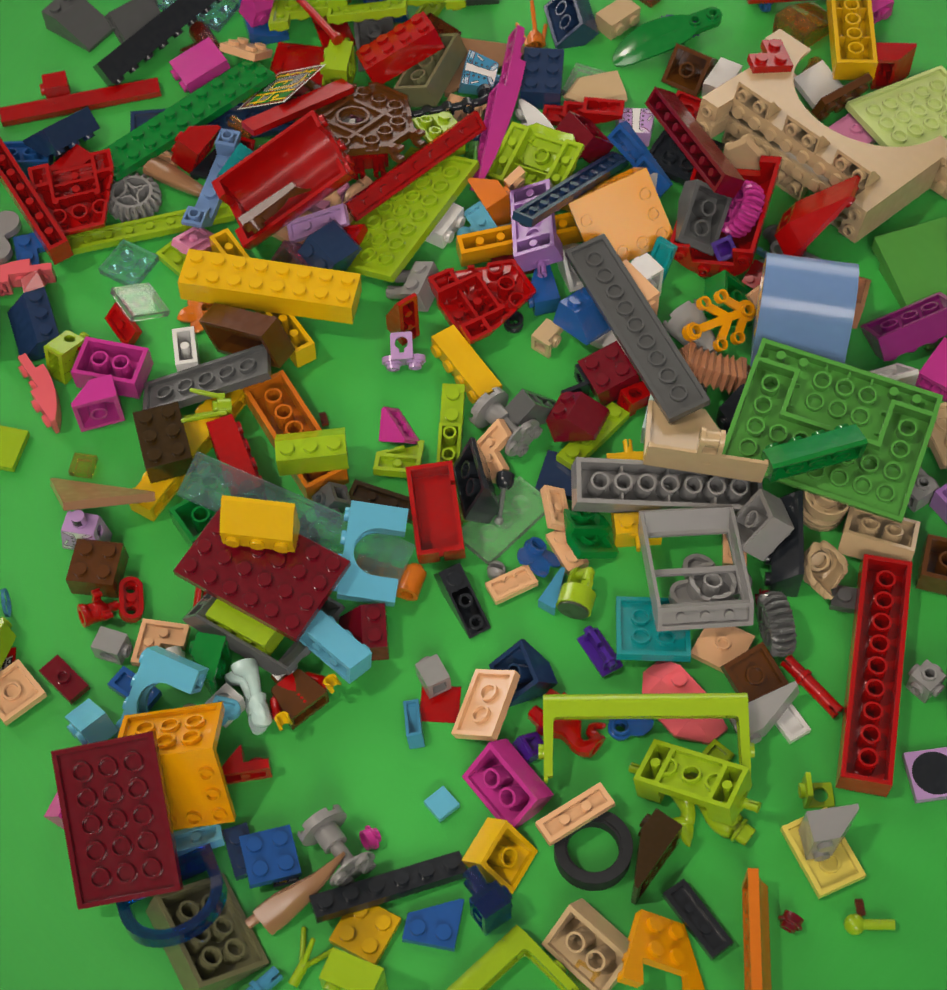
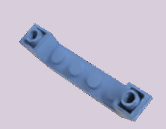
(208, 202)

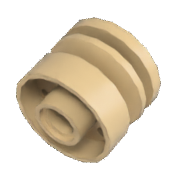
(822, 513)

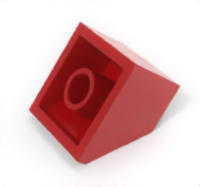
(194, 145)

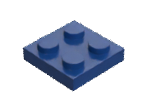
(270, 856)

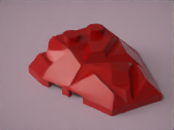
(76, 194)
(481, 297)

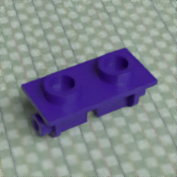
(599, 651)

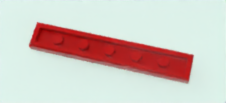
(297, 107)

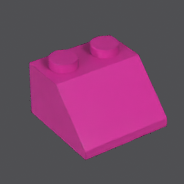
(98, 404)

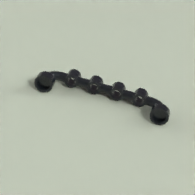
(482, 92)

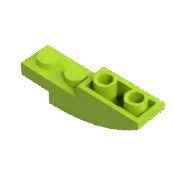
(451, 422)

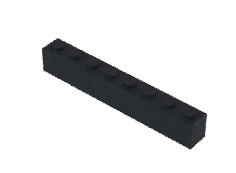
(149, 37)

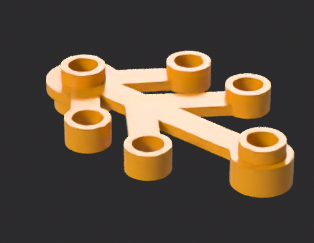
(722, 319)

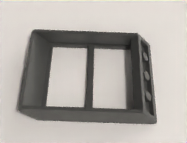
(285, 665)

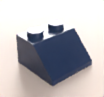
(330, 248)

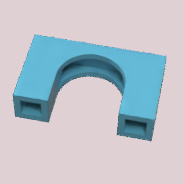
(364, 520)
(156, 667)

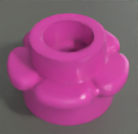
(370, 837)

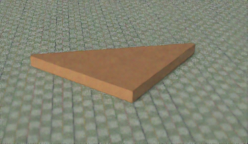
(489, 49)
(85, 495)

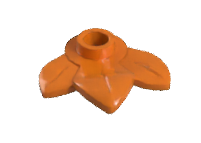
(193, 313)

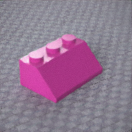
(507, 783)

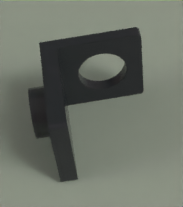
(583, 385)

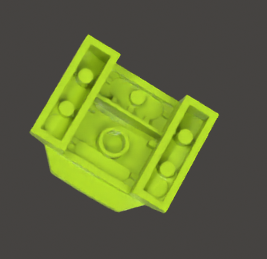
(539, 151)

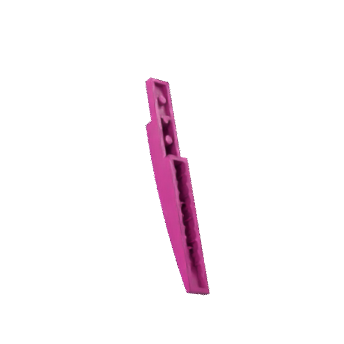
(501, 102)

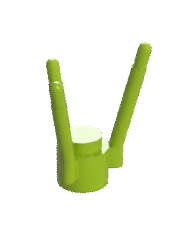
(220, 407)

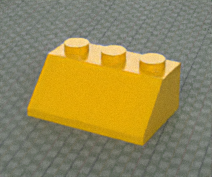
(259, 524)

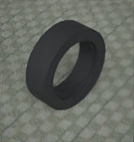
(597, 880)

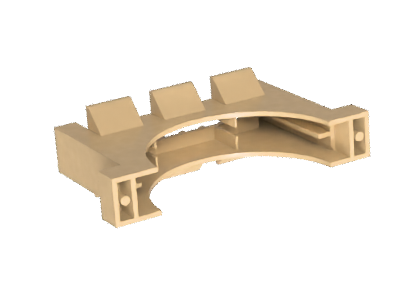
(815, 154)

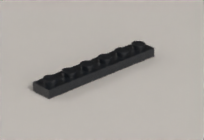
(387, 887)

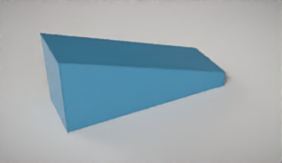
(549, 597)
(413, 724)

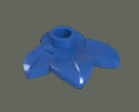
(536, 555)
(632, 727)

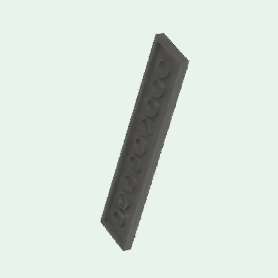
(637, 328)

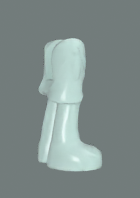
(246, 675)

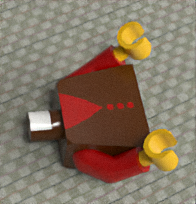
(299, 696)

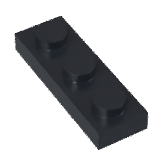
(697, 919)

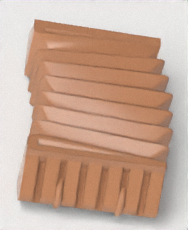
(715, 369)

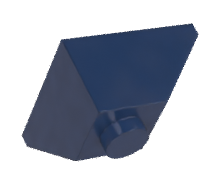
(534, 671)

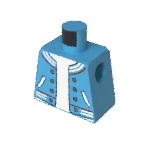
(478, 71)

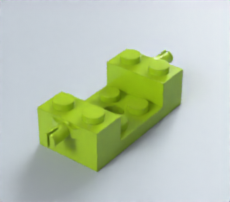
(718, 787)

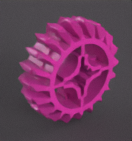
(744, 210)

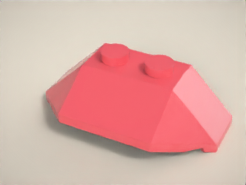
(672, 678)

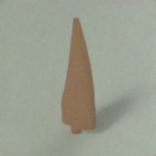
(172, 176)
(288, 902)

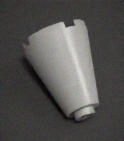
(684, 315)

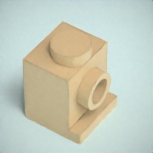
(546, 337)

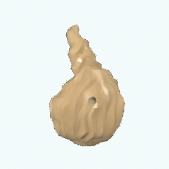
(824, 568)

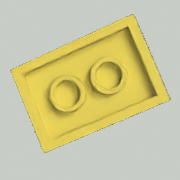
(827, 875)

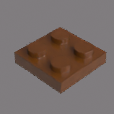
(754, 673)

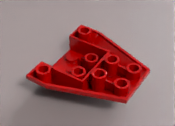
(812, 215)

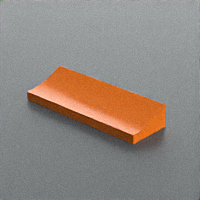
(756, 932)

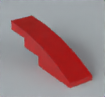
(595, 109)

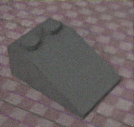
(77, 22)
(369, 30)
(700, 216)

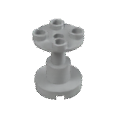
(490, 408)
(325, 829)

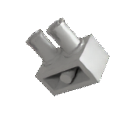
(415, 281)

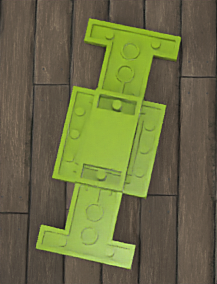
(340, 12)

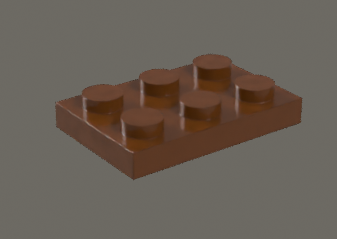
(837, 99)

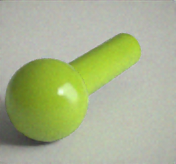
(855, 924)

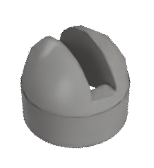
(494, 570)

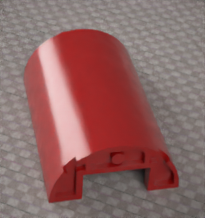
(299, 154)
(745, 246)

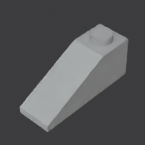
(767, 710)

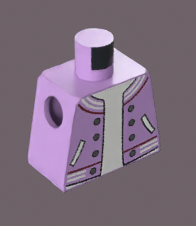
(641, 121)
(83, 526)

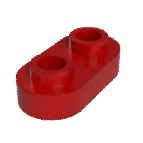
(131, 601)

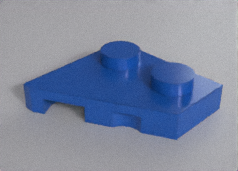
(435, 925)

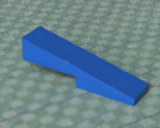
(635, 151)

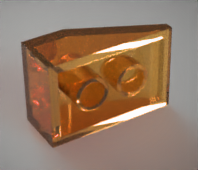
(803, 21)

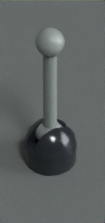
(504, 481)

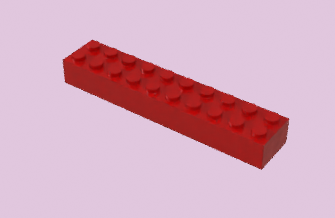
(874, 676)

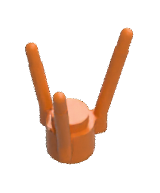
(535, 38)

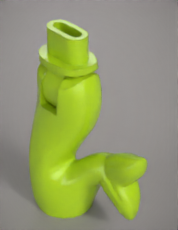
(740, 831)

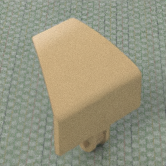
(694, 446)

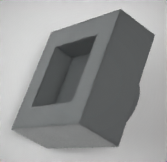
(843, 599)

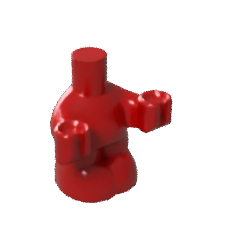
(96, 611)

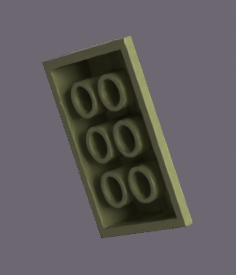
(220, 953)

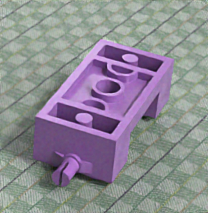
(539, 244)

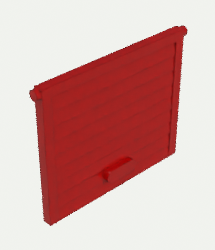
(298, 56)

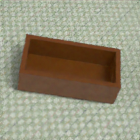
(239, 329)

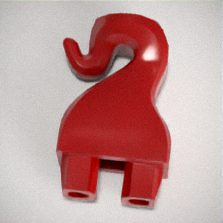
(570, 732)

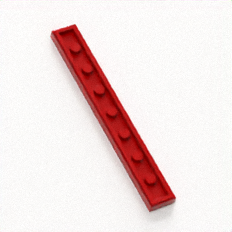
(74, 102)
(415, 166)

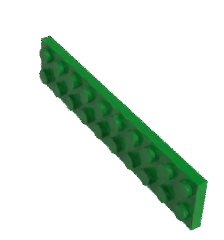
(194, 110)

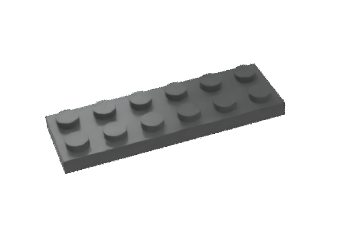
(216, 376)

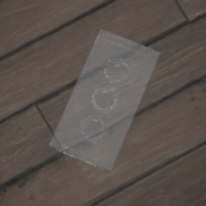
(520, 512)

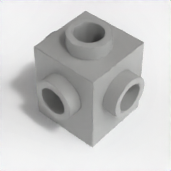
(925, 680)

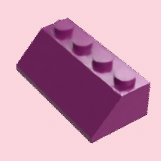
(908, 327)

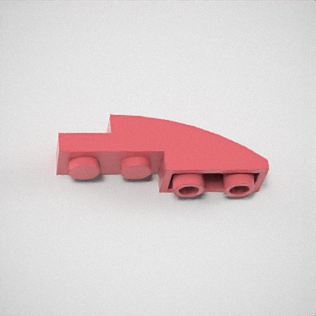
(13, 272)
(43, 392)

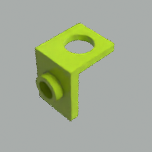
(806, 789)

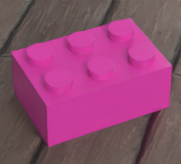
(126, 362)

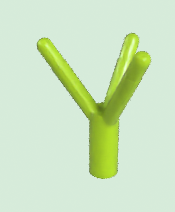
(303, 963)

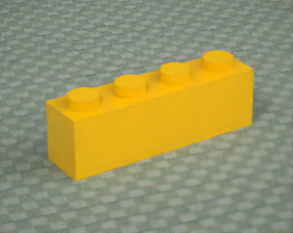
(463, 363)

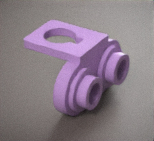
(396, 359)

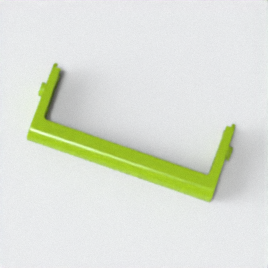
(646, 707)
(504, 956)

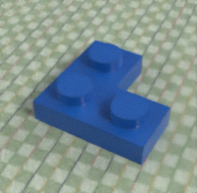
(28, 247)

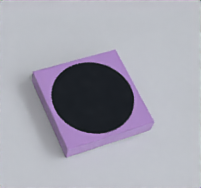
(927, 774)

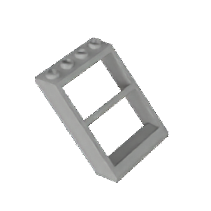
(693, 523)

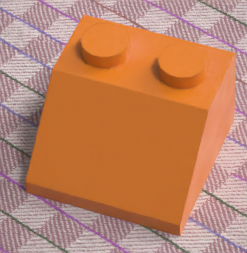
(494, 199)

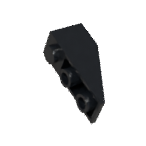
(462, 600)

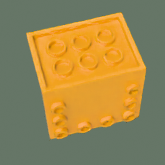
(623, 210)
(189, 762)

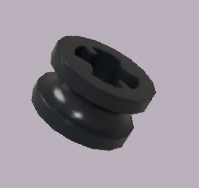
(514, 328)

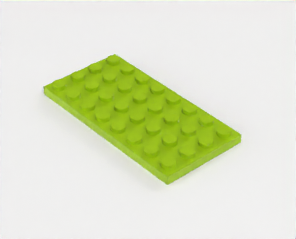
(409, 217)

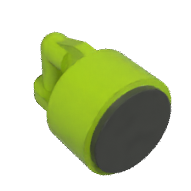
(577, 596)

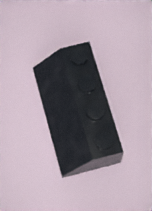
(787, 560)

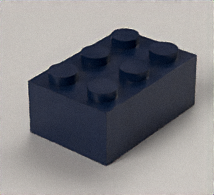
(542, 76)

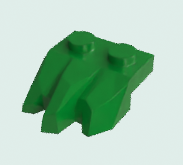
(588, 535)

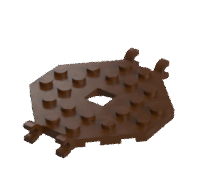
(384, 125)

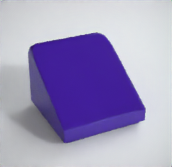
(723, 248)
(528, 746)

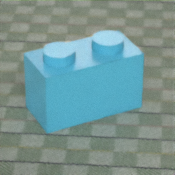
(90, 723)

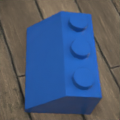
(581, 317)

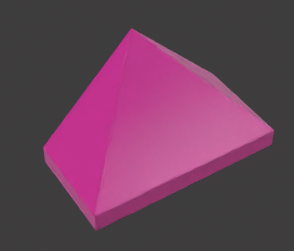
(395, 427)

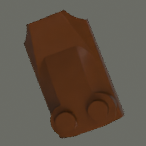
(254, 218)

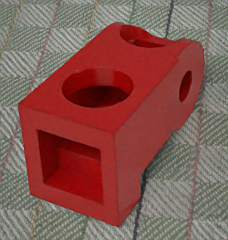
(633, 397)

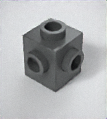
(333, 496)

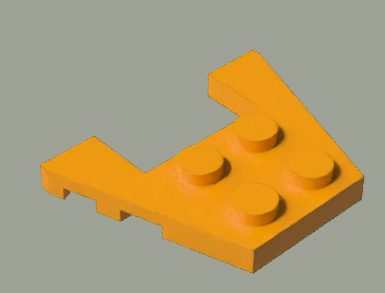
(661, 945)

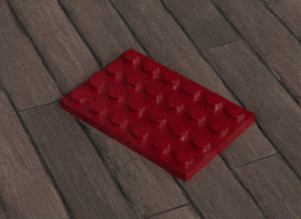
(264, 584)
(117, 820)

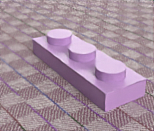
(304, 226)

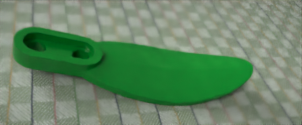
(662, 35)

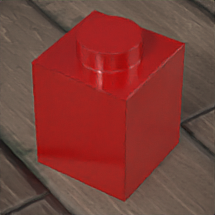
(55, 84)

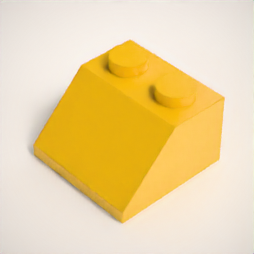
(500, 853)

